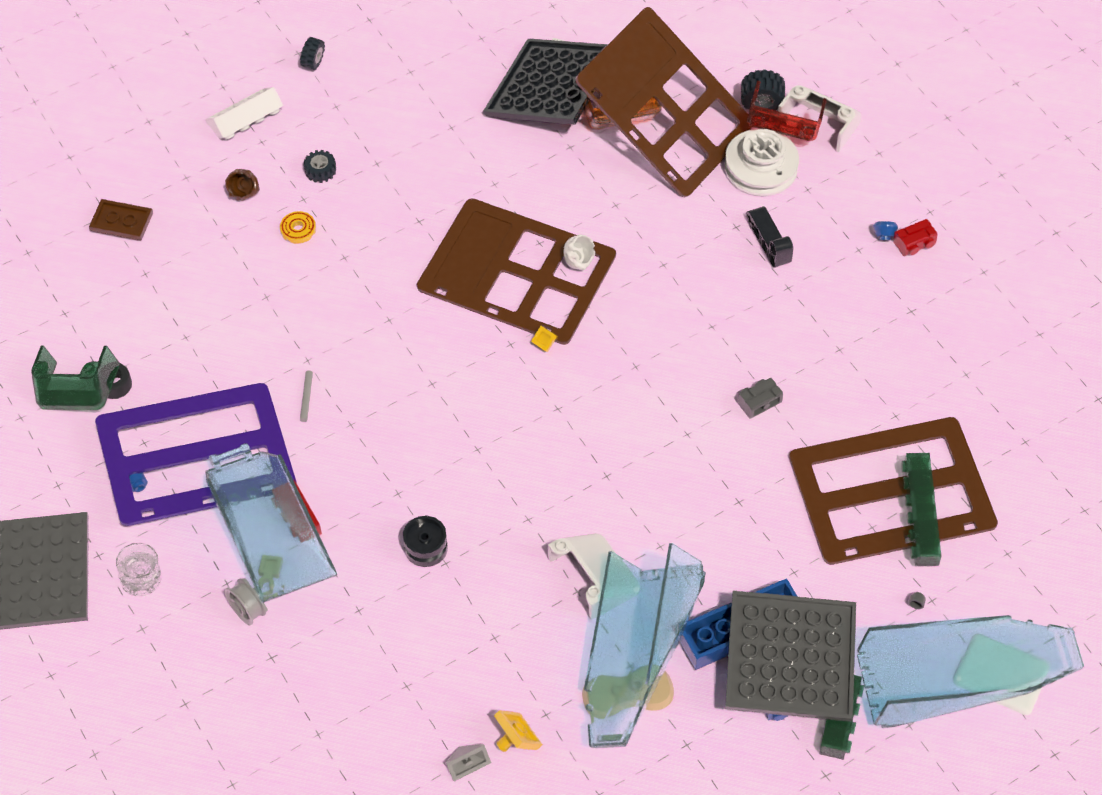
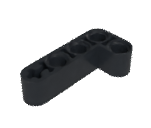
(777, 248)

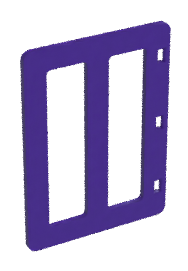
(121, 467)

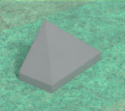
(467, 760)

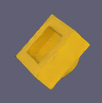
(544, 338)

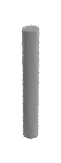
(306, 396)

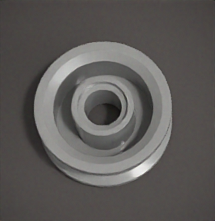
(245, 601)

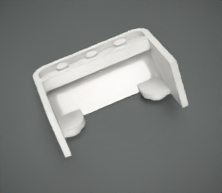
(833, 109)

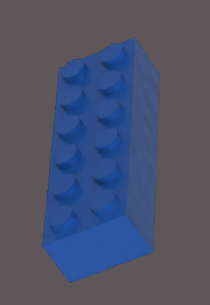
(708, 635)

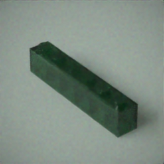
(922, 509)

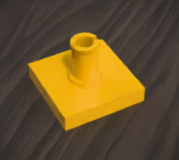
(517, 732)

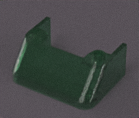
(73, 391)

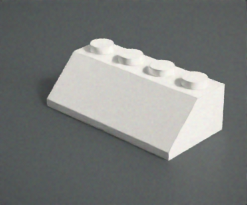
(244, 113)

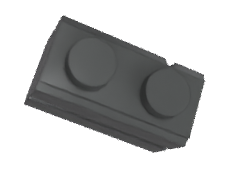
(760, 397)

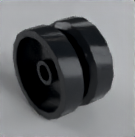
(425, 541)

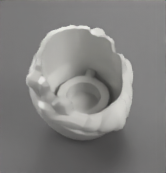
(579, 252)

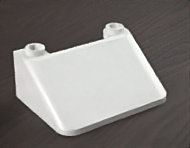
(592, 555)

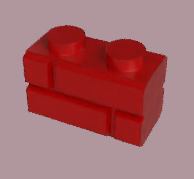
(915, 237)

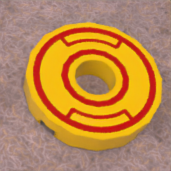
(294, 219)

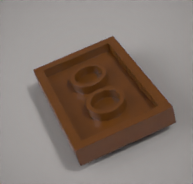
(121, 219)

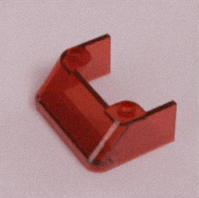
(784, 123)

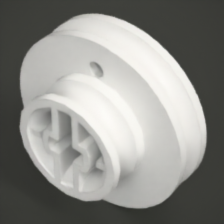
(761, 162)

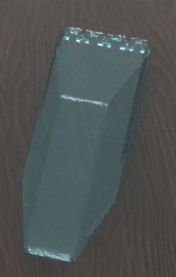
(635, 638)
(959, 665)

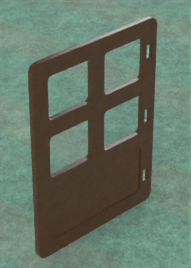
(634, 71)
(480, 250)

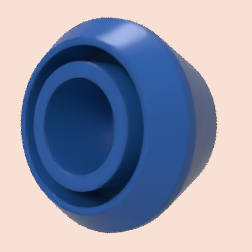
(885, 229)

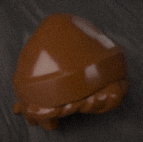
(242, 184)

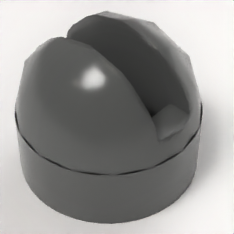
(917, 600)

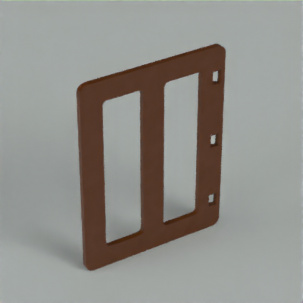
(887, 541)

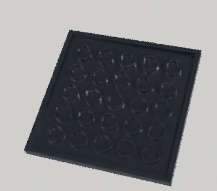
(544, 83)

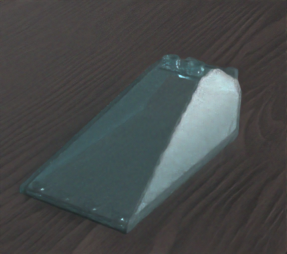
(268, 522)

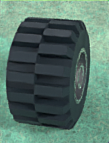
(770, 92)

